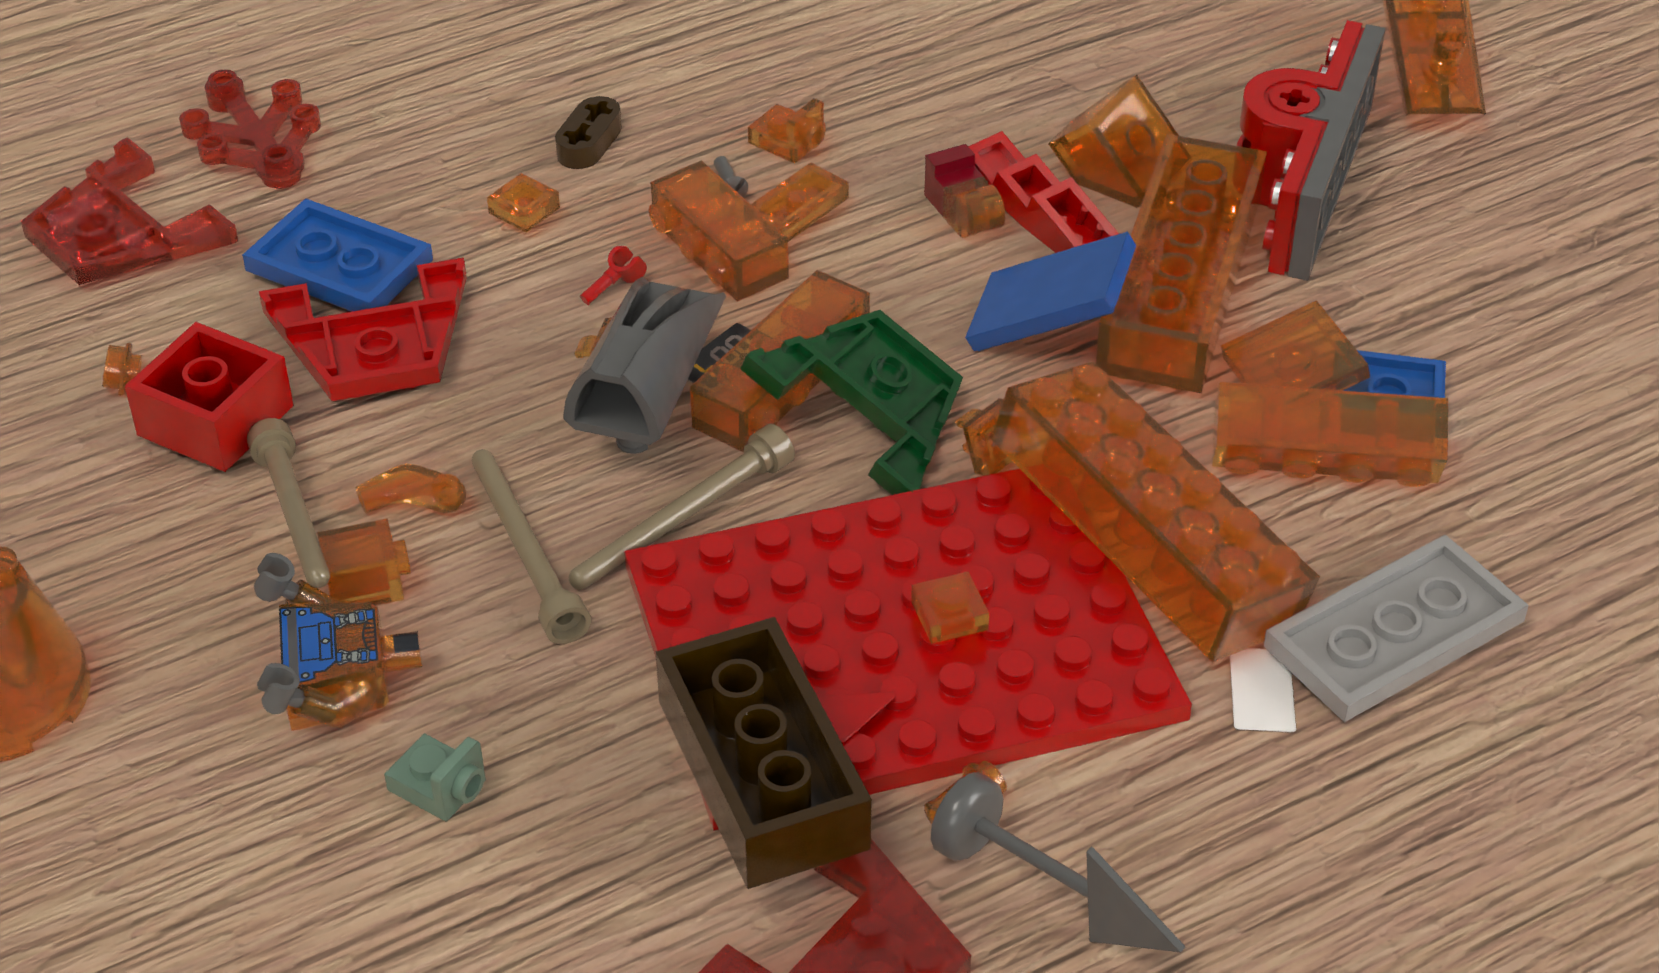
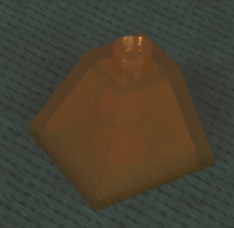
(1115, 143)

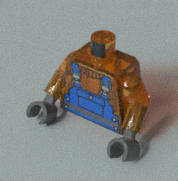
(329, 652)

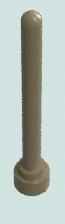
(273, 447)
(766, 451)
(560, 612)

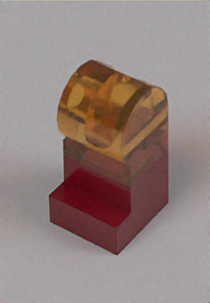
(962, 192)

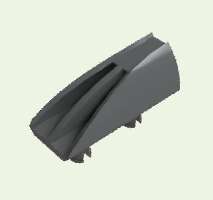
(641, 364)

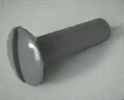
(727, 174)

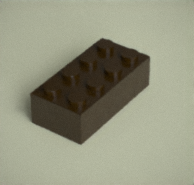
(763, 752)

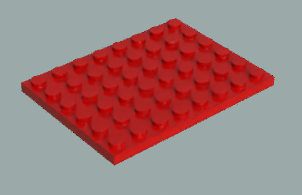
(1053, 672)

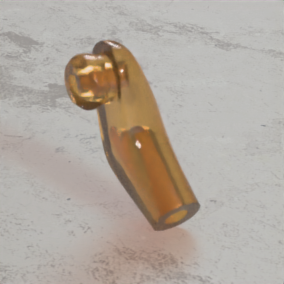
(412, 485)

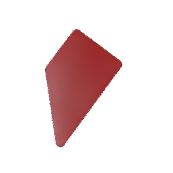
(853, 711)

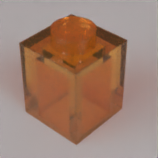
(365, 562)

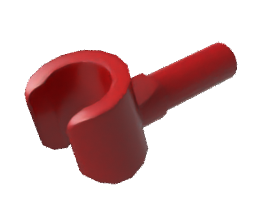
(616, 259)

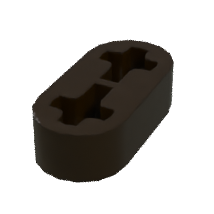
(588, 132)

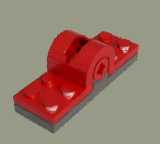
(1310, 136)

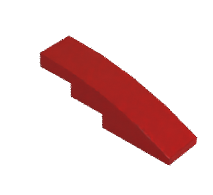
(1044, 206)

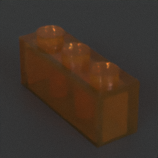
(719, 230)

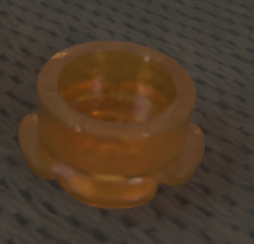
(120, 367)

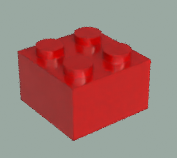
(208, 395)

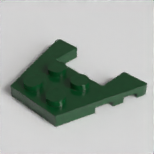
(879, 374)

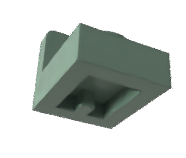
(438, 775)

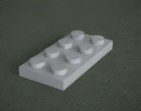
(1395, 627)

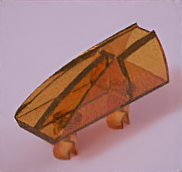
(1435, 56)

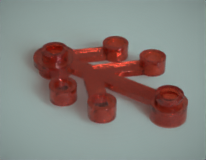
(274, 163)

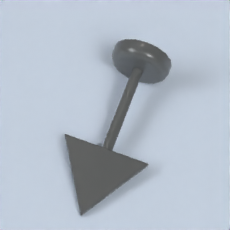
(1116, 913)

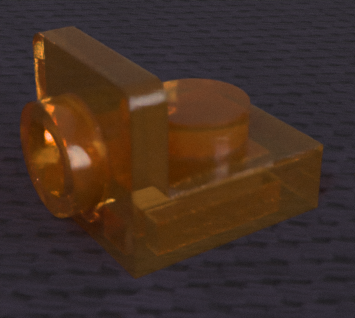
(789, 132)

